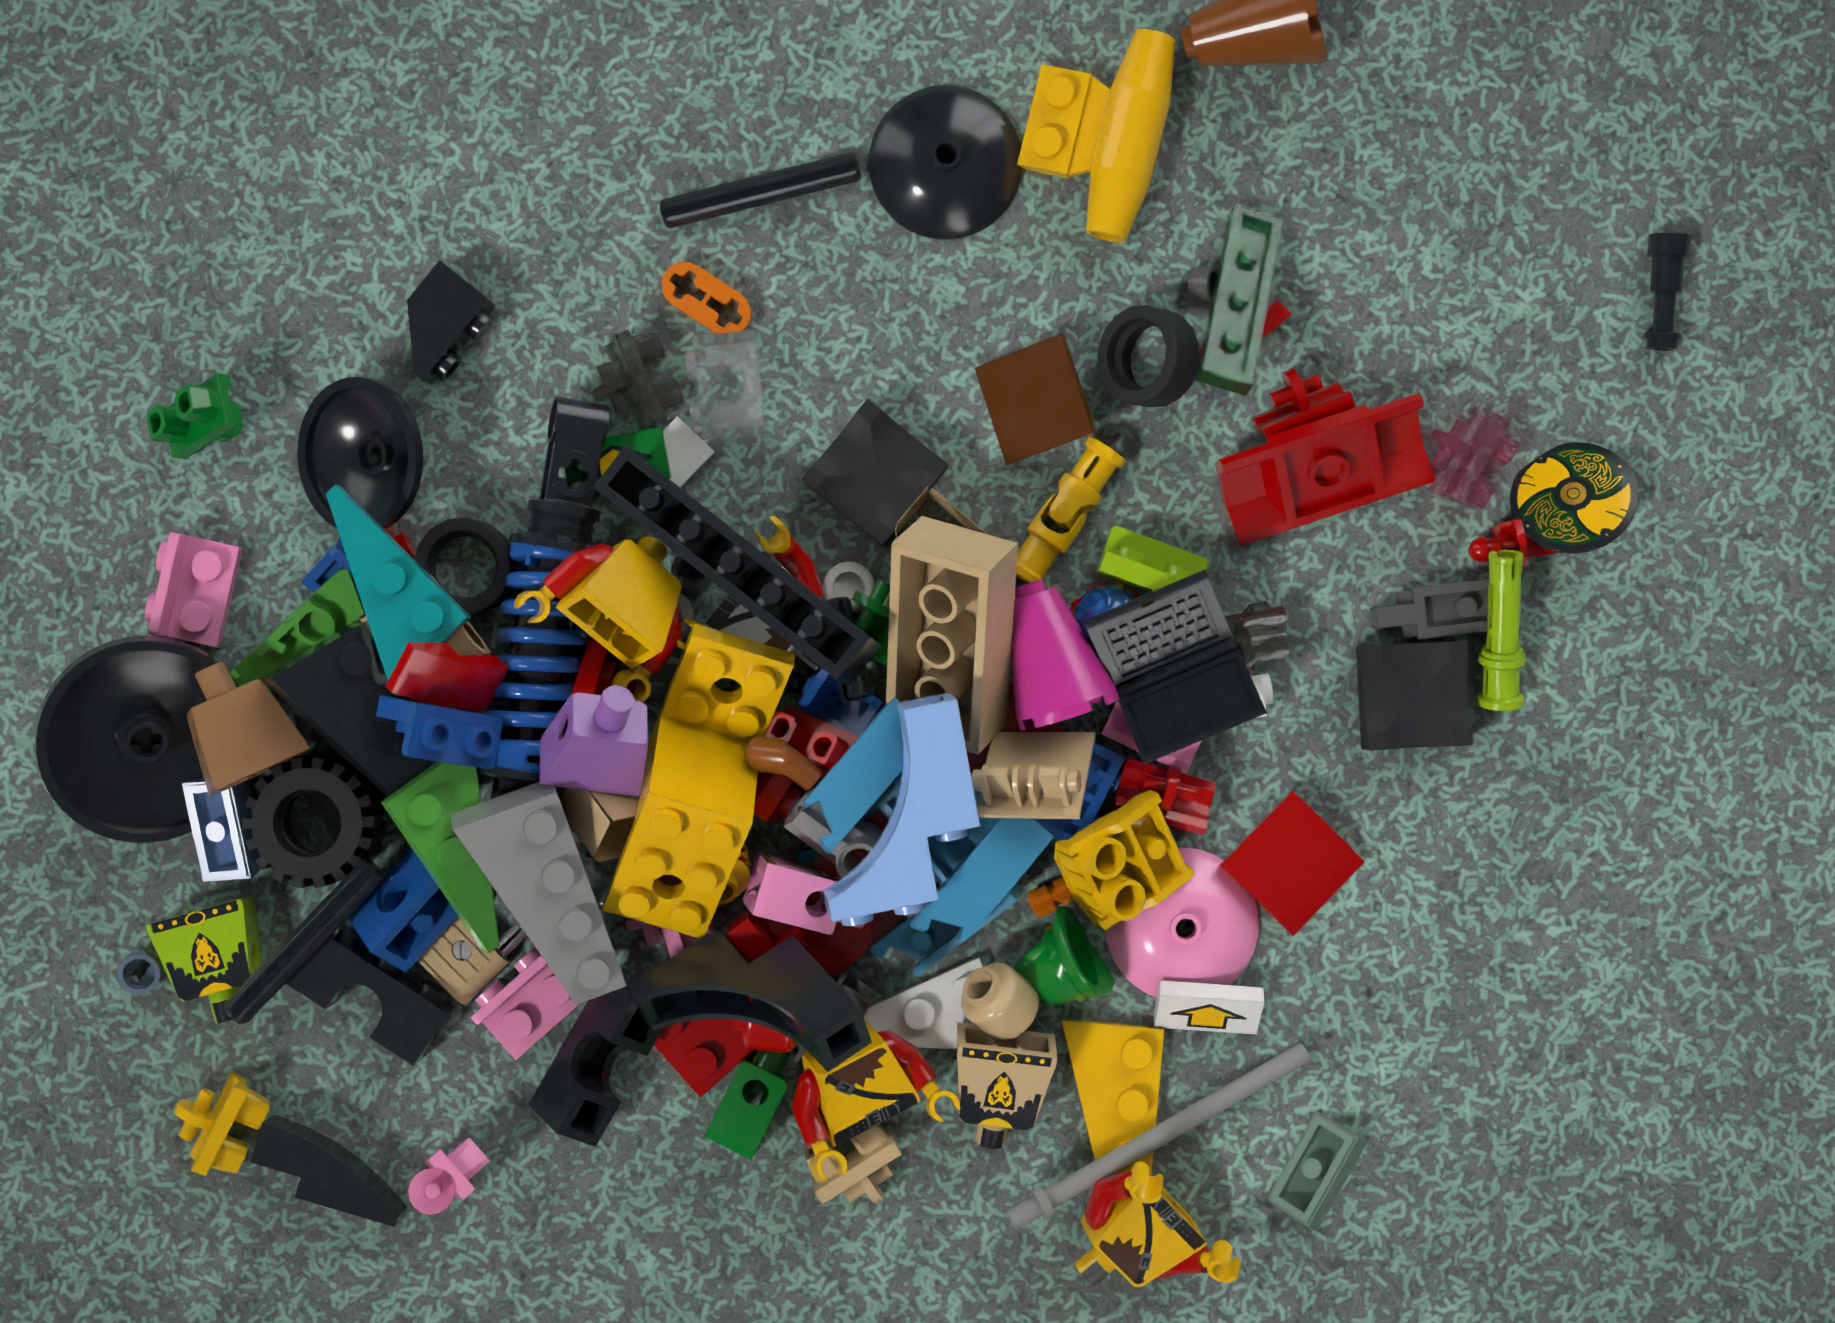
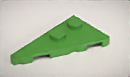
(317, 618)
(423, 818)

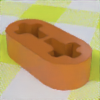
(713, 289)

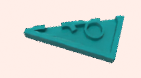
(395, 591)

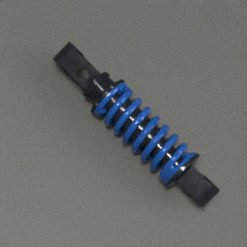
(543, 651)

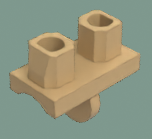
(865, 1166)

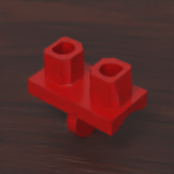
(1301, 403)
(811, 737)
(1183, 797)

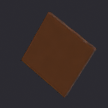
(1035, 399)

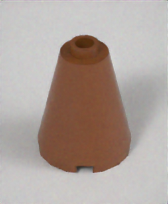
(1255, 33)

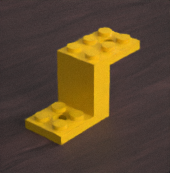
(697, 782)

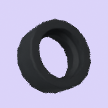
(1179, 364)
(497, 542)

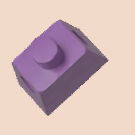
(597, 743)

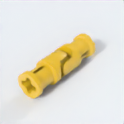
(1077, 495)

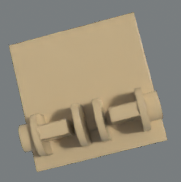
(1034, 775)

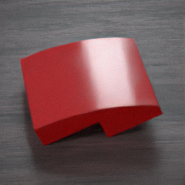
(1292, 862)

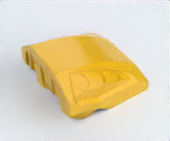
(1122, 862)

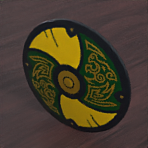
(1574, 498)

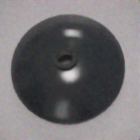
(939, 197)
(344, 444)

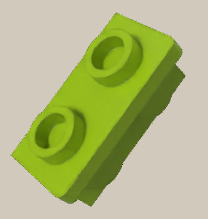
(1145, 561)

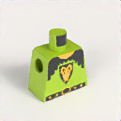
(209, 951)

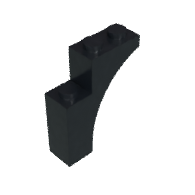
(786, 989)

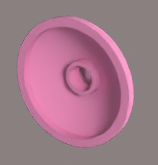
(1222, 937)

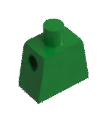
(743, 1125)

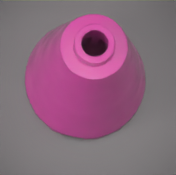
(1052, 660)

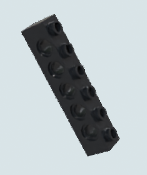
(737, 566)

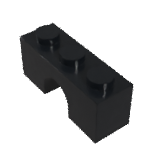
(410, 1010)
(576, 1088)

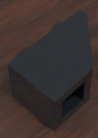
(439, 314)

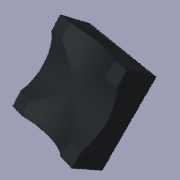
(874, 472)
(1413, 695)

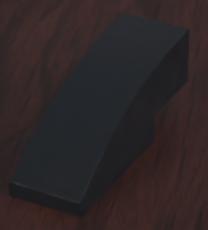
(326, 1171)

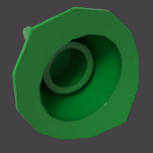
(1065, 964)

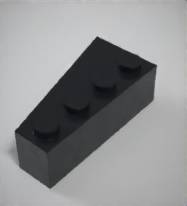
(338, 694)

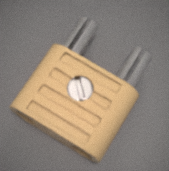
(462, 965)

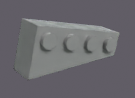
(539, 875)

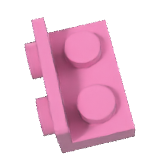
(193, 589)
(525, 1007)

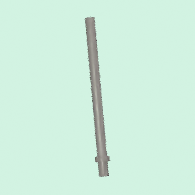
(1046, 1200)

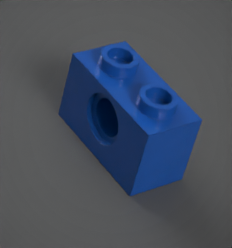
(403, 914)

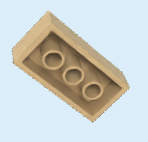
(953, 622)

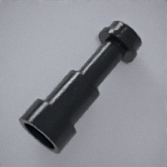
(1667, 269)

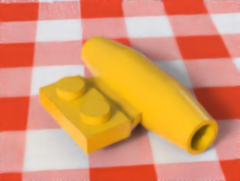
(1111, 132)

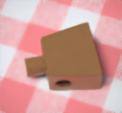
(239, 730)

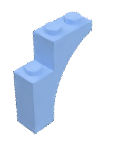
(931, 801)

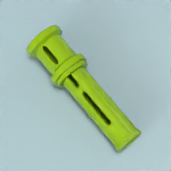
(1502, 652)

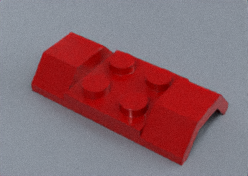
(1324, 469)

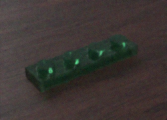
(1240, 300)

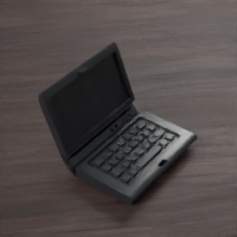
(1175, 666)

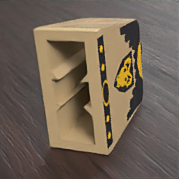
(1002, 1081)

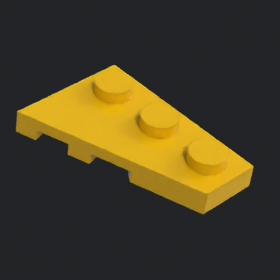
(1116, 1080)

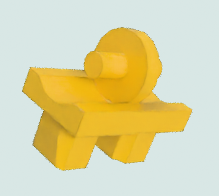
(213, 1144)

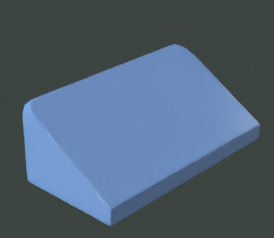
(220, 831)

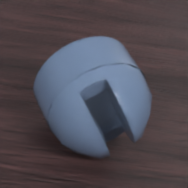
(149, 978)

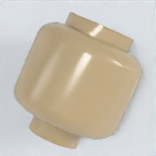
(999, 1001)

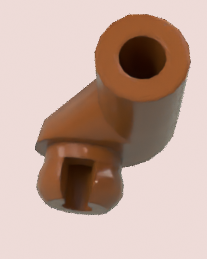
(779, 757)

